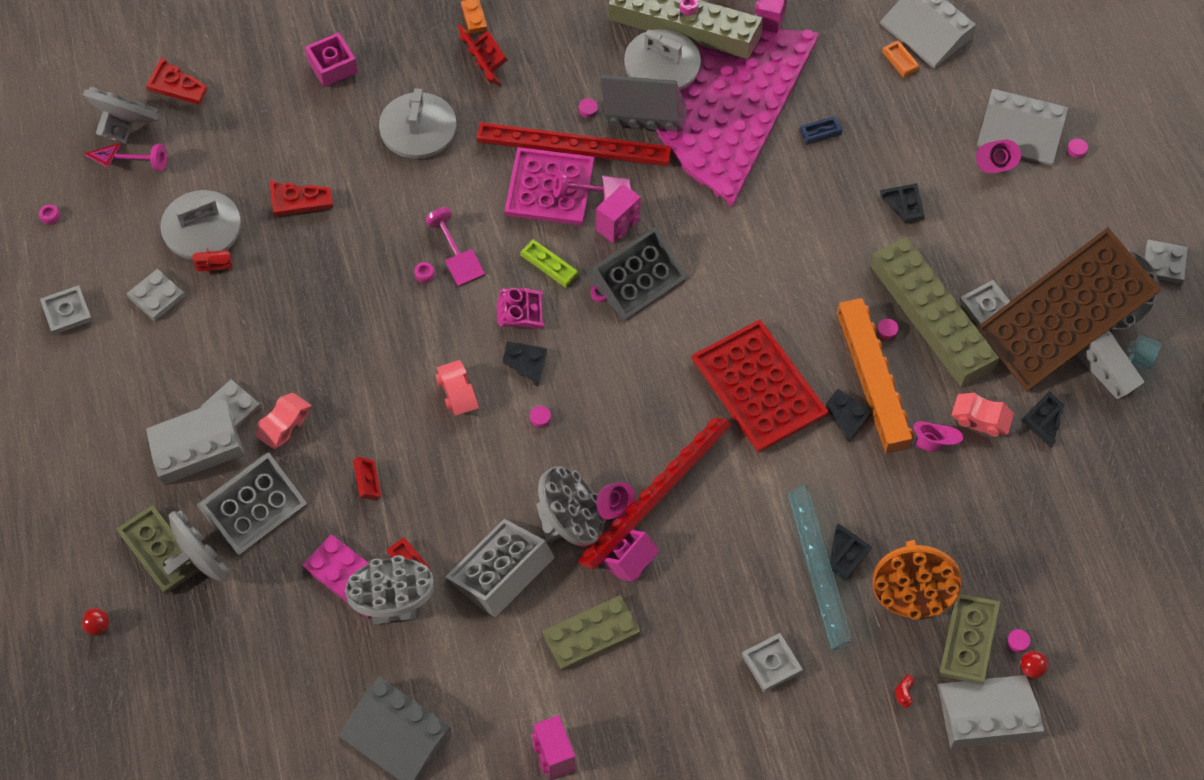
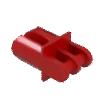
(212, 261)

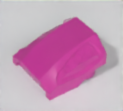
(520, 308)

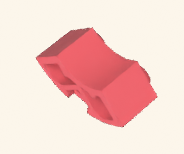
(456, 387)
(982, 414)
(279, 423)

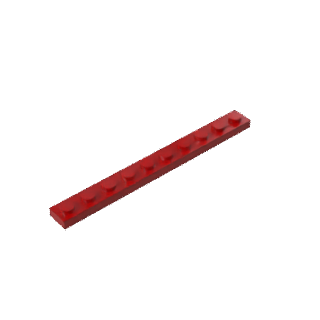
(574, 144)
(654, 493)

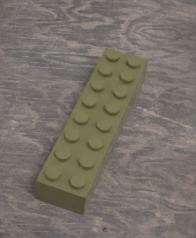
(709, 27)
(934, 312)

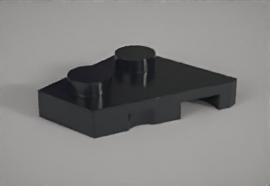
(905, 202)
(526, 360)
(848, 413)
(1045, 418)
(847, 552)

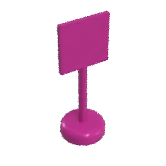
(609, 185)
(463, 266)

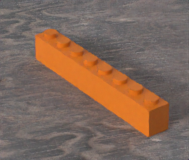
(874, 375)

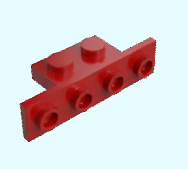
(486, 51)

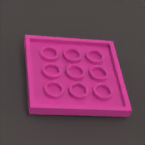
(532, 186)

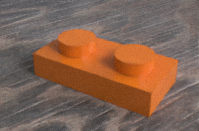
(474, 16)

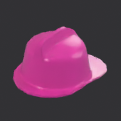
(998, 156)
(935, 436)
(614, 499)

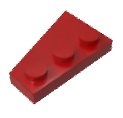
(173, 83)
(295, 199)

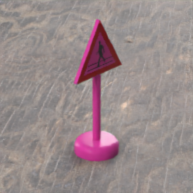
(105, 155)

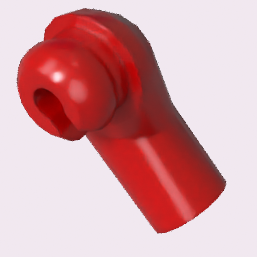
(902, 691)

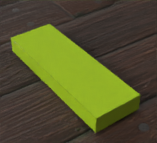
(549, 263)

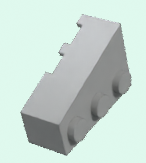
(1111, 365)

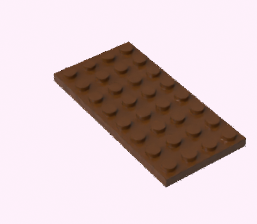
(1068, 309)

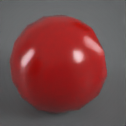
(95, 622)
(1034, 664)

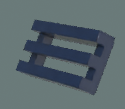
(822, 132)

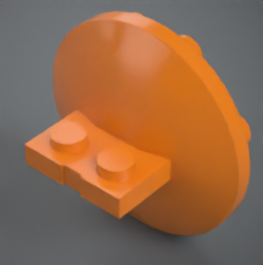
(917, 581)

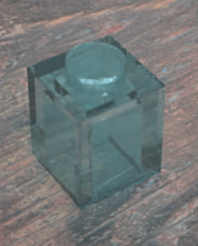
(1144, 351)

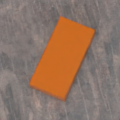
(900, 58)

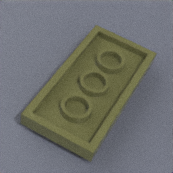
(153, 544)
(590, 633)
(970, 639)

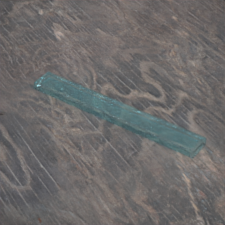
(819, 567)

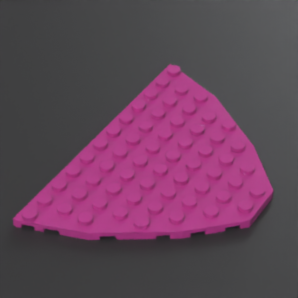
(735, 108)

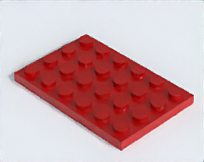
(759, 386)

